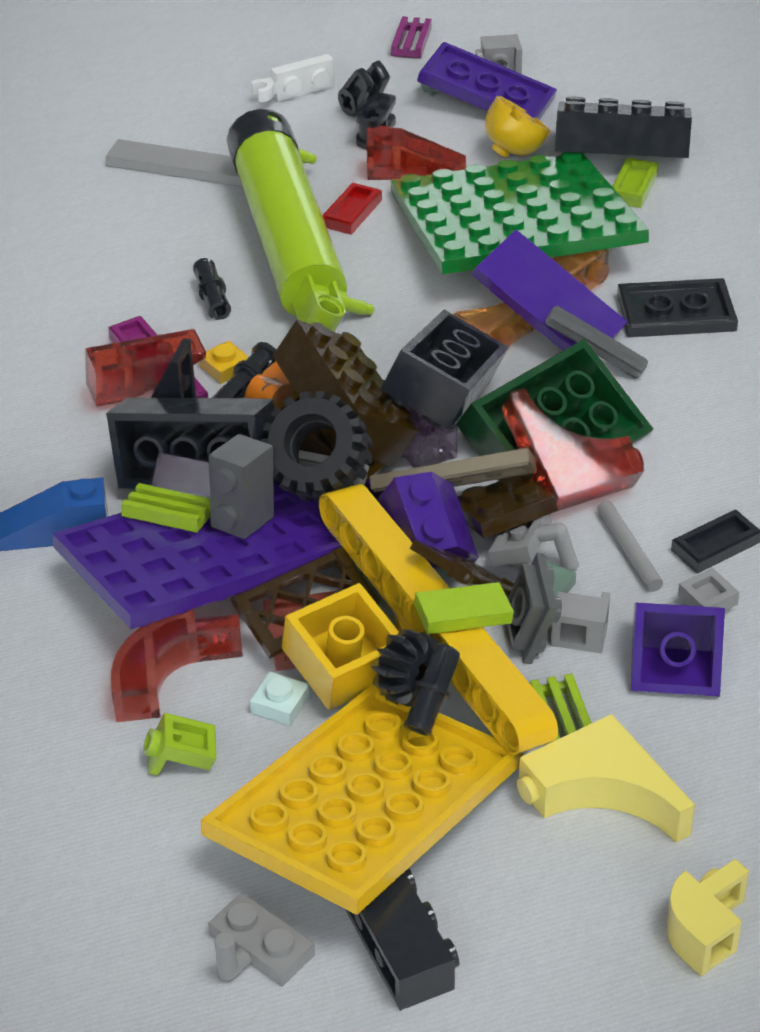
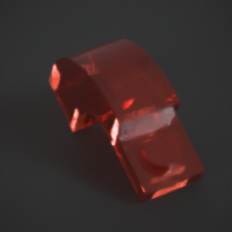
(159, 650)

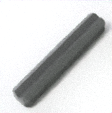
(602, 344)

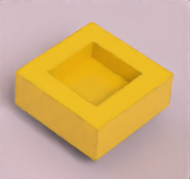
(222, 360)

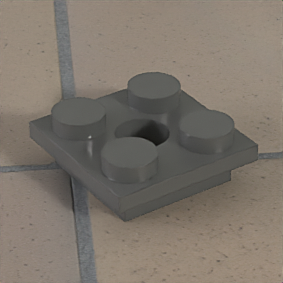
(533, 608)

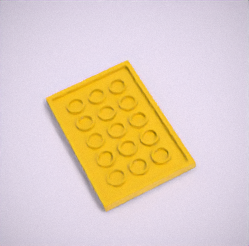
(360, 799)

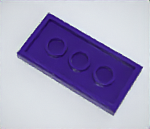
(481, 80)
(535, 284)

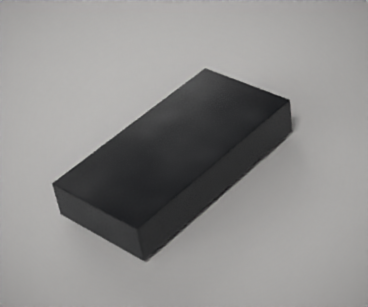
(716, 541)

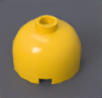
(513, 129)

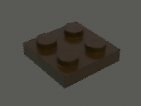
(505, 504)

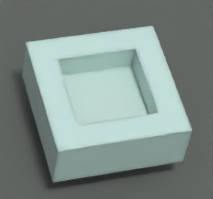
(280, 698)

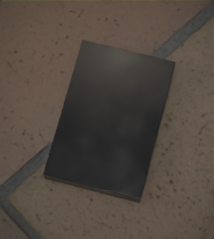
(677, 307)

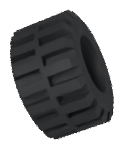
(296, 424)

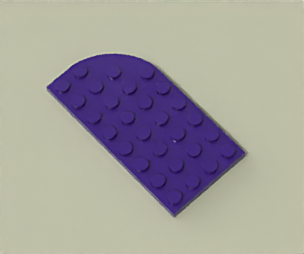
(166, 571)

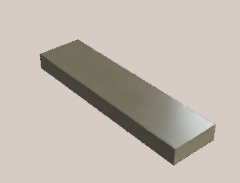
(468, 470)

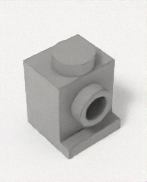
(503, 50)
(581, 622)

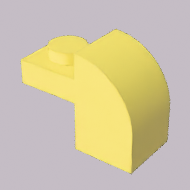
(701, 916)

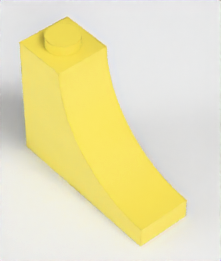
(604, 770)

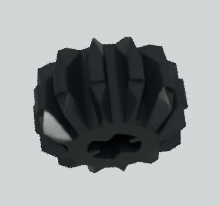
(402, 665)

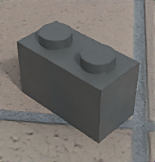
(241, 486)

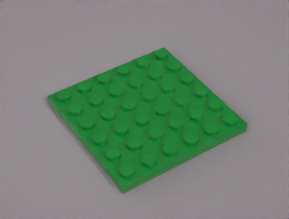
(550, 200)

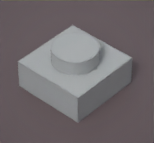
(708, 590)

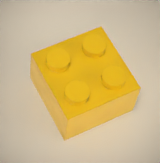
(337, 643)

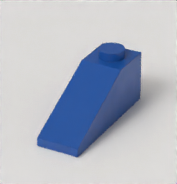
(51, 511)

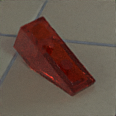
(401, 152)
(134, 365)

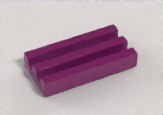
(412, 27)

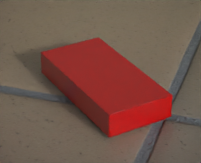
(352, 208)

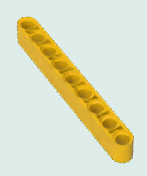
(484, 672)

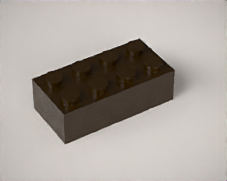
(336, 364)

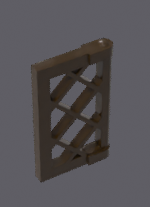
(459, 567)
(308, 571)

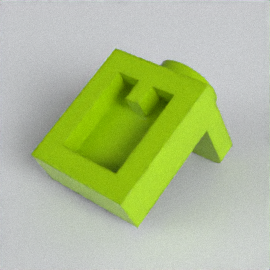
(181, 742)

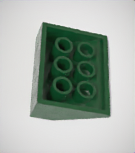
(569, 390)

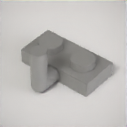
(521, 543)
(254, 936)

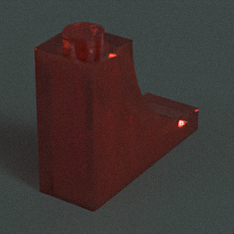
(568, 463)

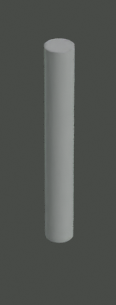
(630, 546)

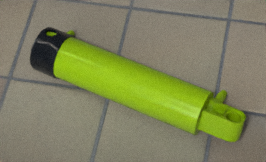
(289, 219)

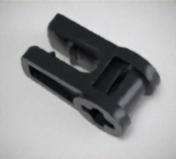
(362, 87)
(373, 114)

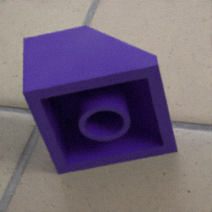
(429, 512)
(677, 649)

